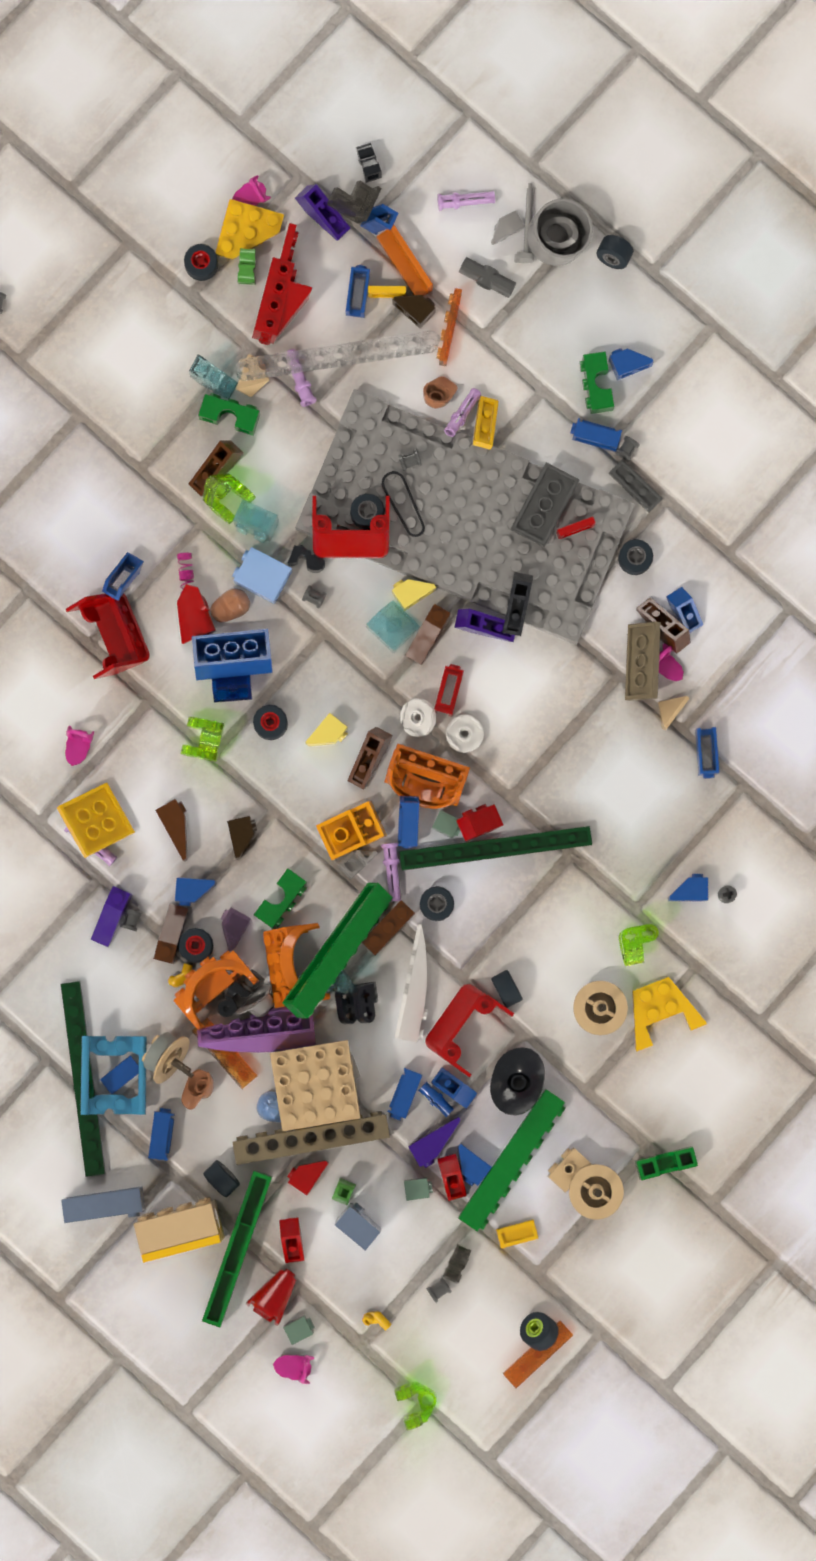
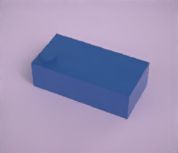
(232, 654)

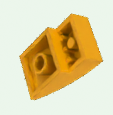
(351, 830)

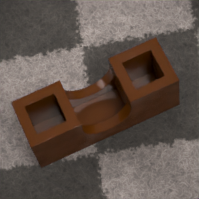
(388, 927)

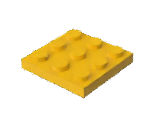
(95, 820)

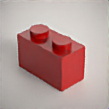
(479, 822)

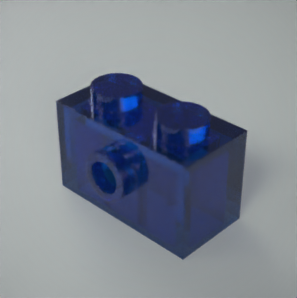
(232, 689)

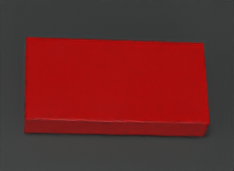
(575, 528)

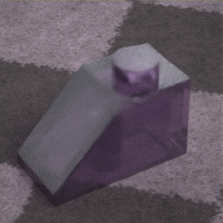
(234, 926)

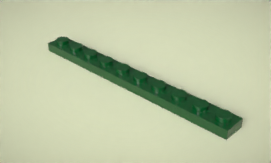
(495, 848)
(88, 1124)

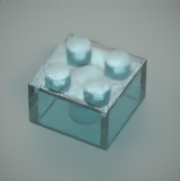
(255, 521)

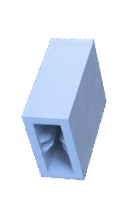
(262, 575)

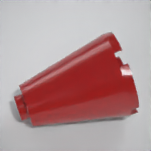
(273, 1296)

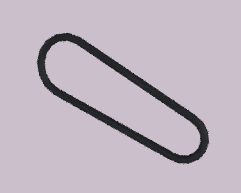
(413, 502)

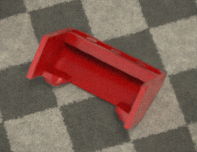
(350, 543)
(118, 632)
(454, 1017)

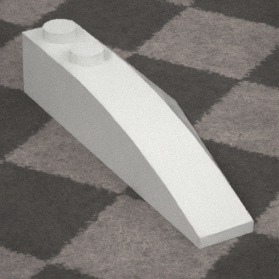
(414, 995)

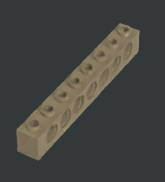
(244, 1156)

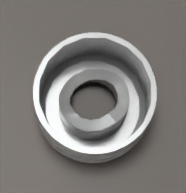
(575, 222)

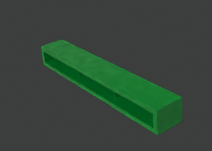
(337, 950)
(511, 1160)
(237, 1248)

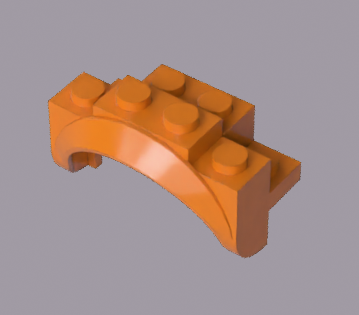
(209, 983)

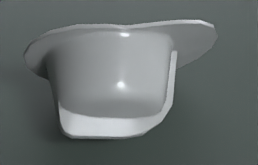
(258, 1003)

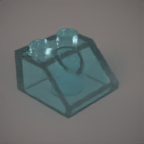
(392, 626)

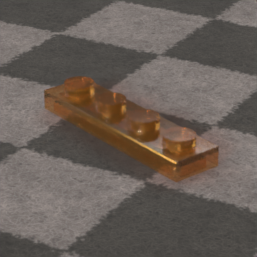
(450, 319)
(231, 1062)
(533, 1359)

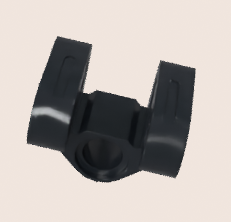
(357, 1004)

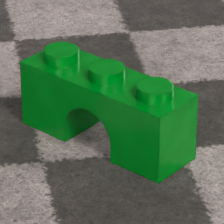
(598, 399)
(214, 407)
(272, 913)
(666, 1162)

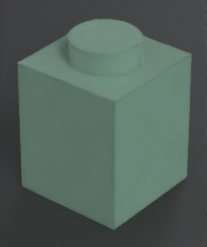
(446, 824)
(417, 1188)
(299, 1329)

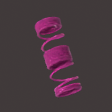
(185, 575)

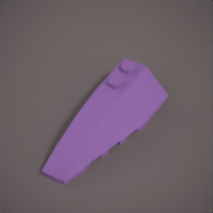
(271, 1033)

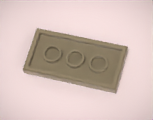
(642, 661)

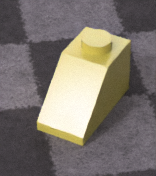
(411, 592)
(328, 732)

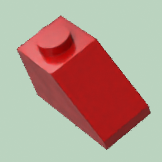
(306, 1175)
(452, 1177)
(291, 1240)

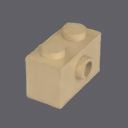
(564, 1171)

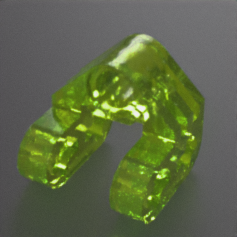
(217, 488)
(208, 742)
(632, 949)
(407, 1391)

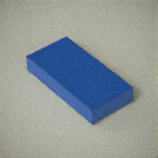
(120, 1075)

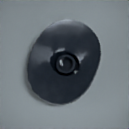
(517, 1081)

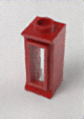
(449, 689)

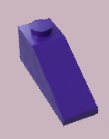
(315, 205)
(482, 624)
(111, 916)
(430, 1146)

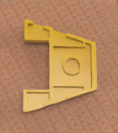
(657, 1003)

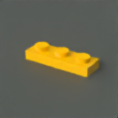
(485, 422)

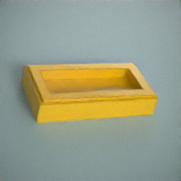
(386, 291)
(517, 1233)

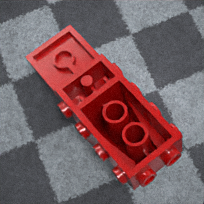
(281, 295)

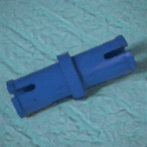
(436, 1099)

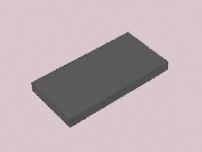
(545, 504)

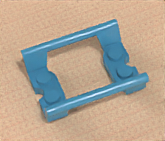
(118, 1047)

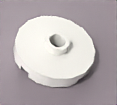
(410, 721)
(464, 723)

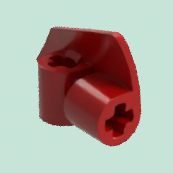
(193, 614)

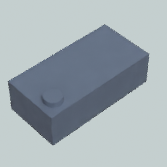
(104, 1204)
(358, 1225)

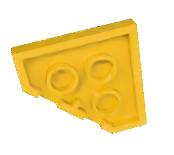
(246, 228)

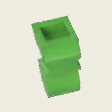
(246, 266)
(343, 1191)

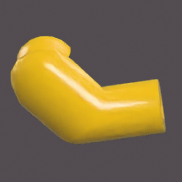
(177, 981)
(376, 1318)

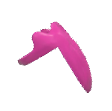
(251, 192)
(669, 666)
(77, 745)
(294, 1367)

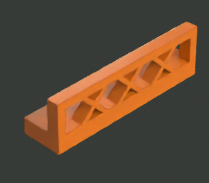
(405, 262)

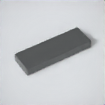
(635, 486)

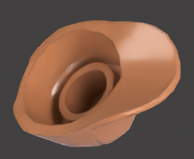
(439, 392)
(230, 605)
(197, 1088)

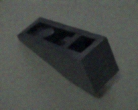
(517, 603)

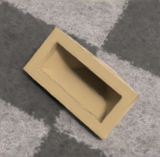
(251, 386)
(669, 710)

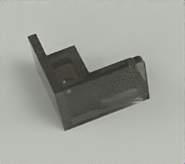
(358, 204)

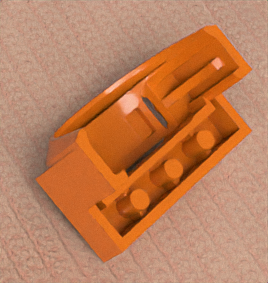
(448, 773)
(279, 951)

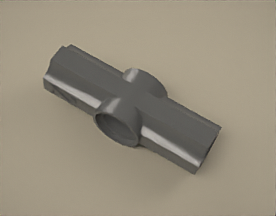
(487, 277)

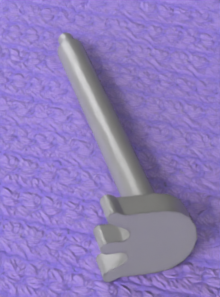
(526, 256)

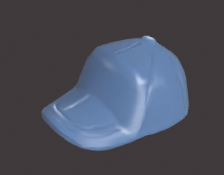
(268, 1107)

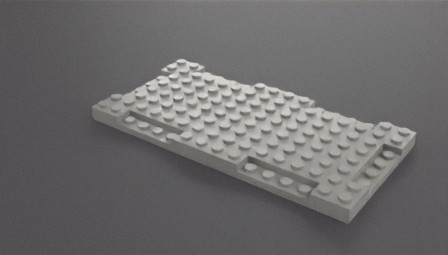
(467, 509)

